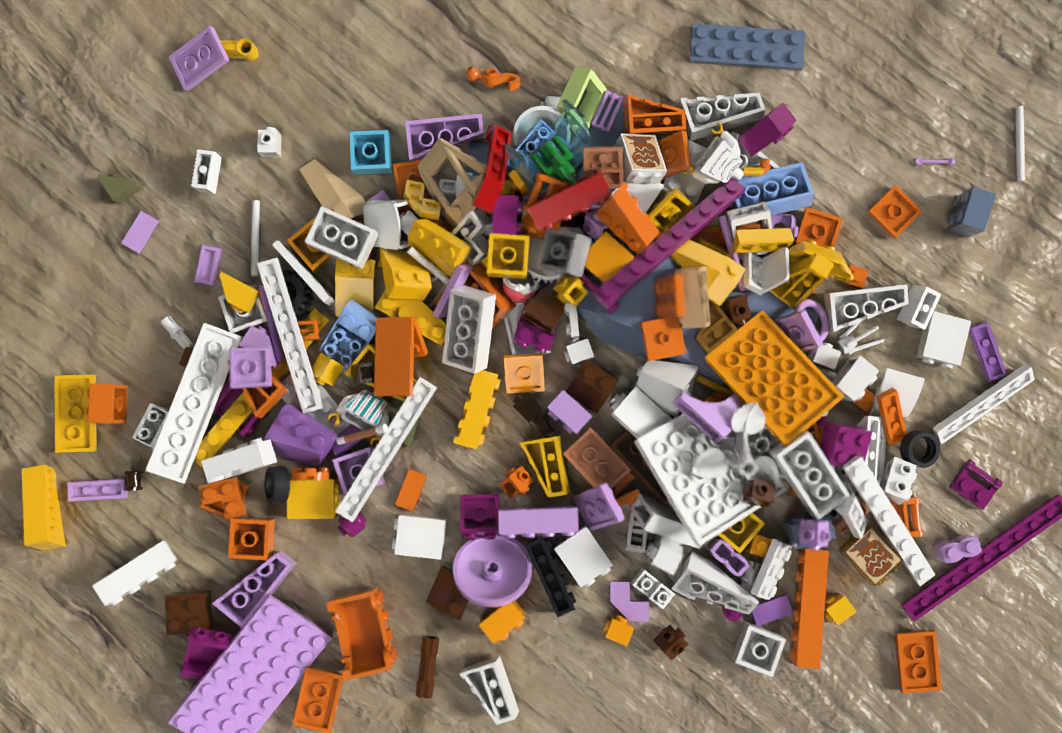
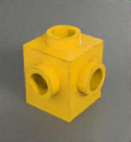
(570, 290)

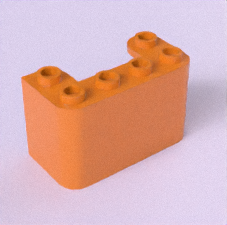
(363, 633)

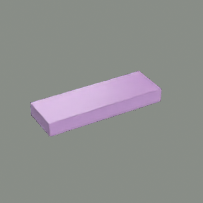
(457, 279)
(97, 490)

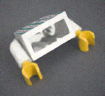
(362, 411)

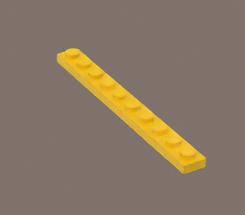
(241, 408)

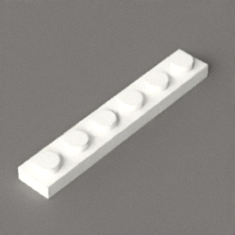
(984, 403)

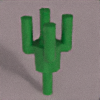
(559, 164)

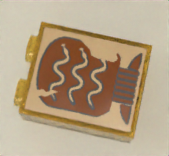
(871, 556)

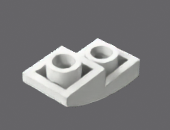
(652, 588)

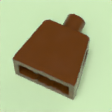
(544, 311)

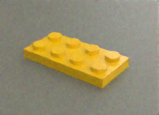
(71, 424)

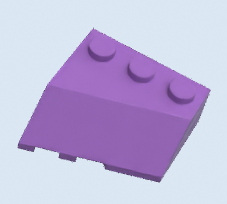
(300, 436)

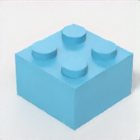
(370, 152)

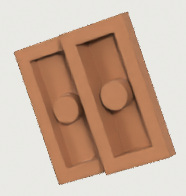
(609, 161)

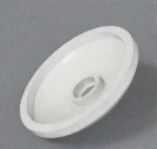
(531, 117)

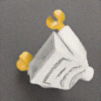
(719, 160)

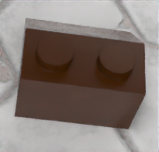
(591, 386)
(446, 596)

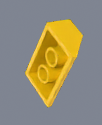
(438, 245)

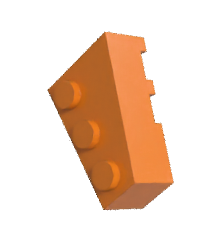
(627, 220)

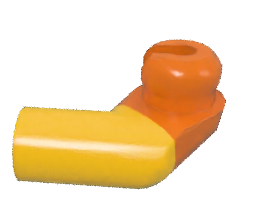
(759, 170)

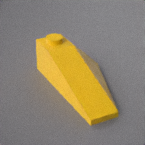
(722, 271)

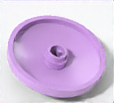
(492, 570)

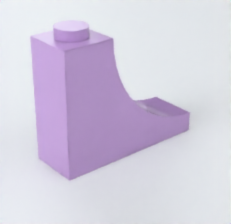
(710, 418)

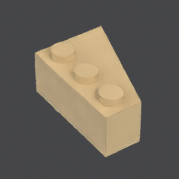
(695, 297)

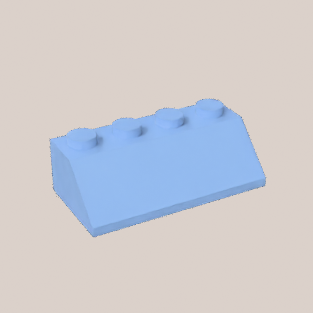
(779, 188)

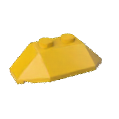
(839, 271)

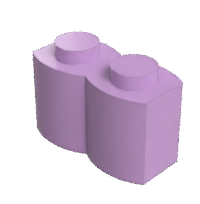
(957, 548)
(731, 560)

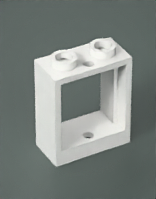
(747, 215)

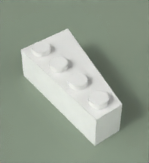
(853, 306)

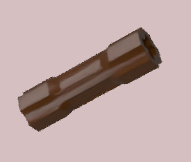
(427, 666)

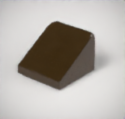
(363, 373)

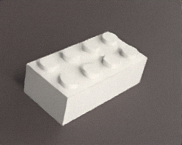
(468, 328)
(810, 475)

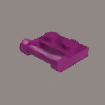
(973, 490)

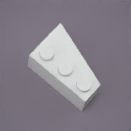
(664, 553)
(492, 687)

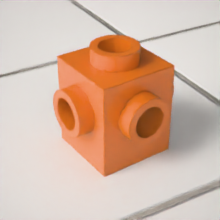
(519, 479)

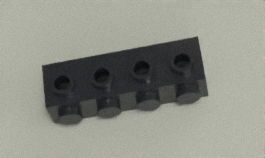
(549, 575)

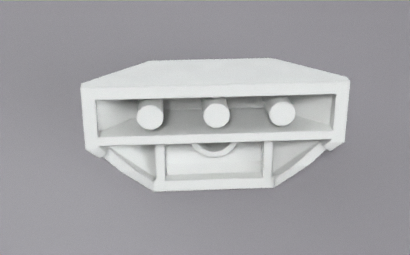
(876, 451)

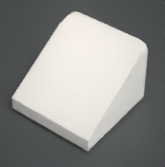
(448, 188)

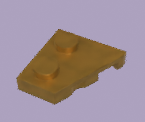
(718, 331)

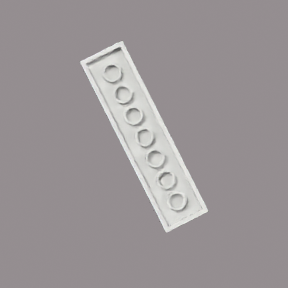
(193, 404)

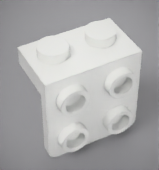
(766, 273)

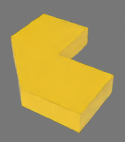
(423, 207)

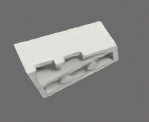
(239, 461)

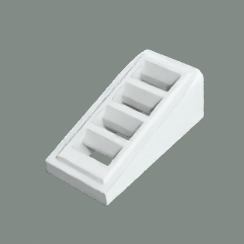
(634, 548)

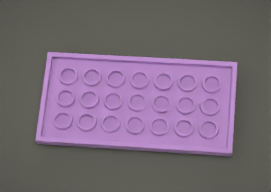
(252, 673)

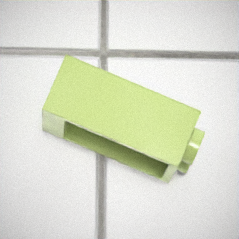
(580, 80)

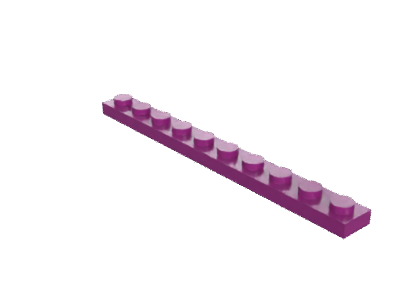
(668, 243)
(991, 554)

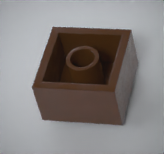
(188, 610)

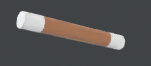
(362, 434)

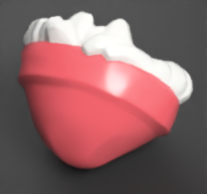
(520, 289)

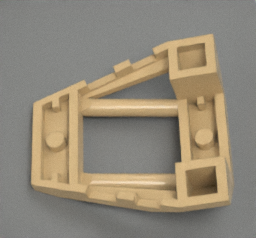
(430, 167)

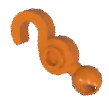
(492, 78)

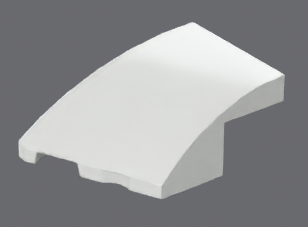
(907, 386)

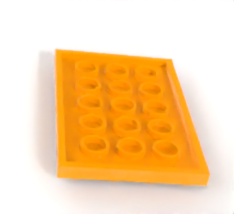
(774, 373)

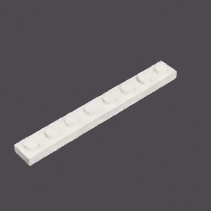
(290, 335)
(386, 450)
(888, 519)

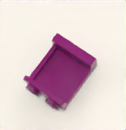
(225, 401)
(202, 651)

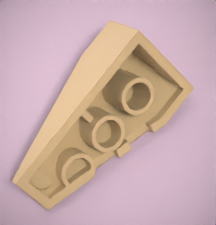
(333, 191)

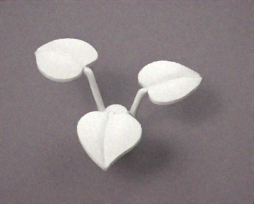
(711, 461)

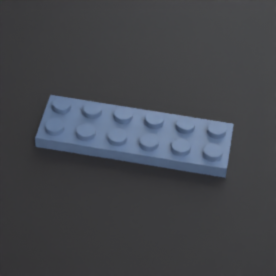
(747, 46)

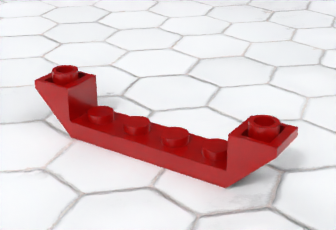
(495, 169)

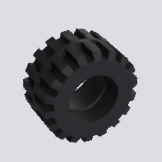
(303, 291)

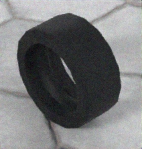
(931, 455)
(277, 484)

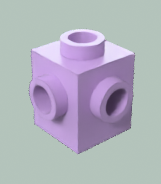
(594, 226)
(814, 533)

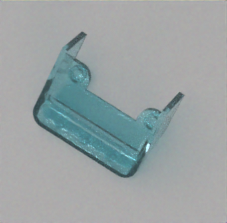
(573, 132)

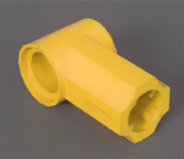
(236, 49)

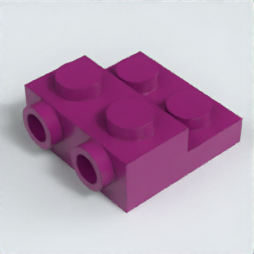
(531, 335)
(479, 516)

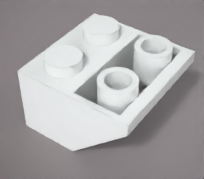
(151, 425)

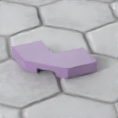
(621, 600)

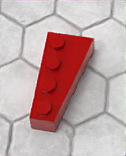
(569, 200)

